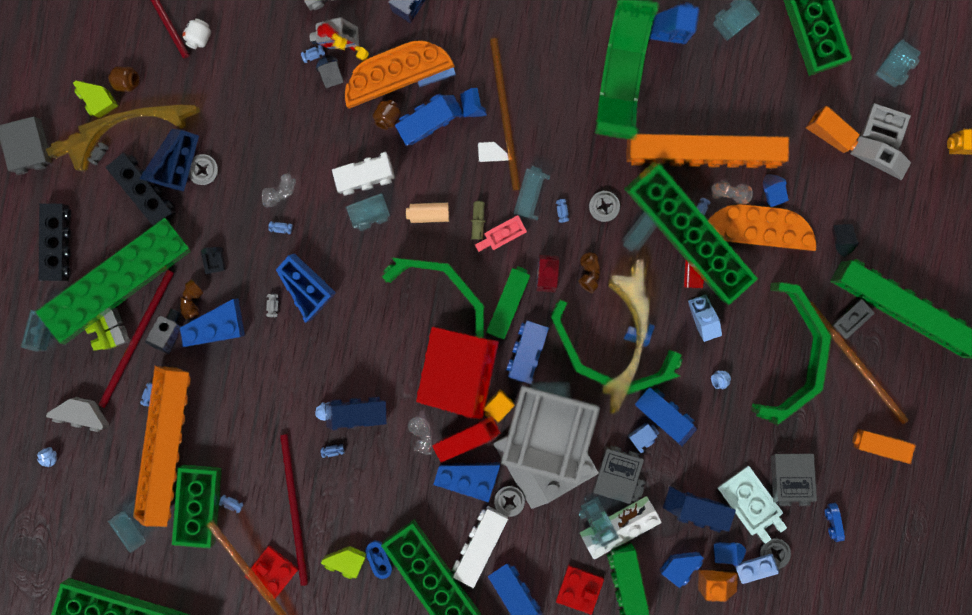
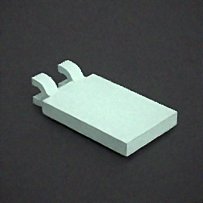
(752, 503)

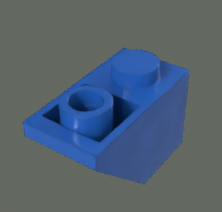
(680, 567)

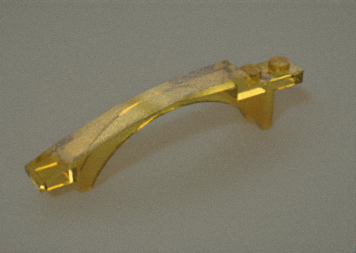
(81, 145)
(632, 293)

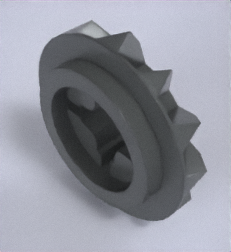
(784, 551)

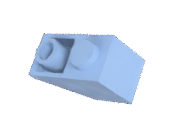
(705, 318)

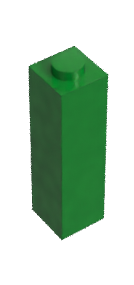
(508, 302)

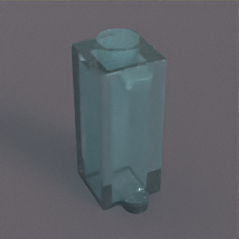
(530, 192)
(638, 233)
(599, 522)

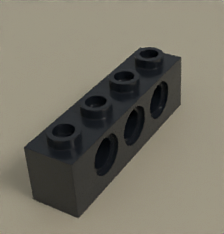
(119, 169)
(47, 234)

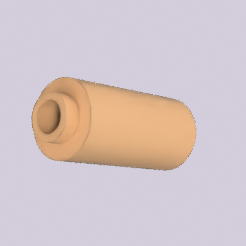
(428, 212)

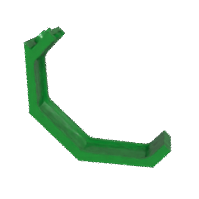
(624, 68)
(394, 271)
(817, 360)
(666, 372)

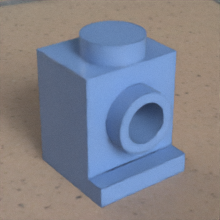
(643, 436)

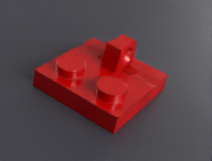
(273, 571)
(579, 589)

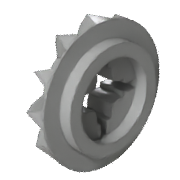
(212, 170)
(607, 197)
(509, 510)

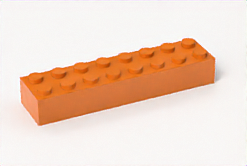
(708, 150)
(161, 446)

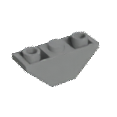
(881, 156)
(79, 413)

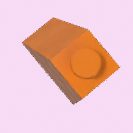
(833, 130)
(883, 445)
(717, 584)

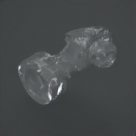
(741, 194)
(271, 197)
(419, 428)

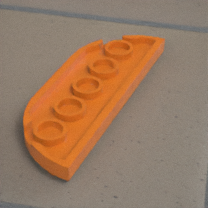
(395, 70)
(763, 227)

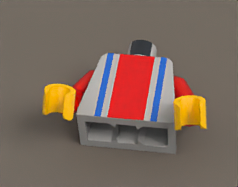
(338, 34)

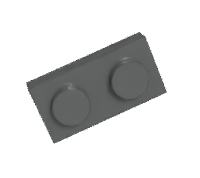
(853, 319)

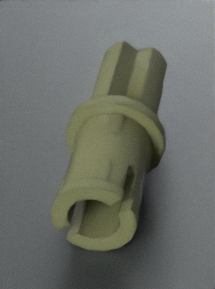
(478, 220)

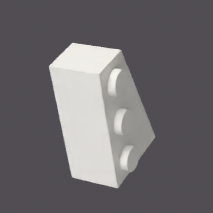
(363, 174)

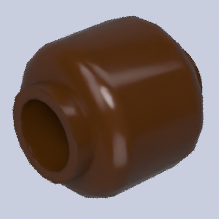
(124, 78)
(386, 114)

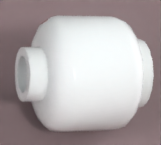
(196, 33)

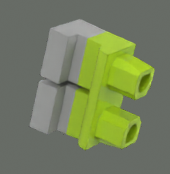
(111, 338)

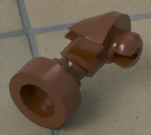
(590, 264)
(188, 308)

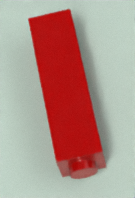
(466, 439)

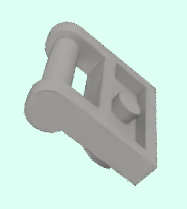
(886, 119)

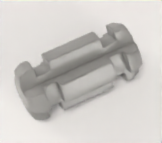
(272, 305)

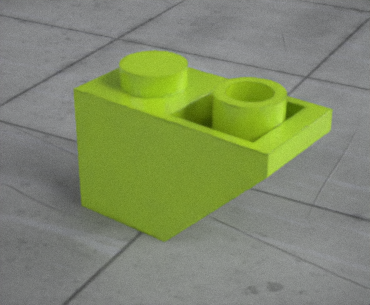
(97, 98)
(346, 561)

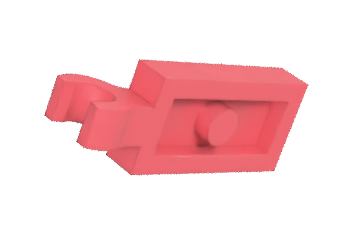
(502, 234)

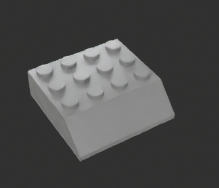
(550, 434)
(539, 488)

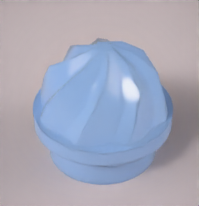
(721, 379)
(320, 411)
(47, 457)

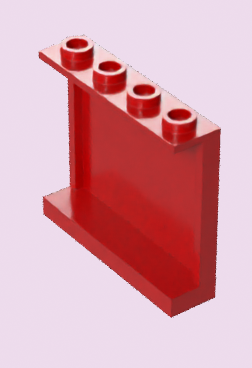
(457, 372)

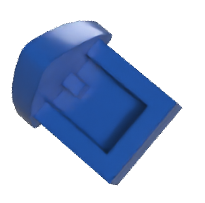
(471, 103)
(775, 189)
(630, 334)
(729, 553)

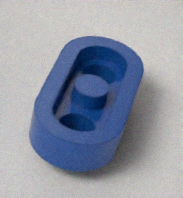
(836, 528)
(378, 559)

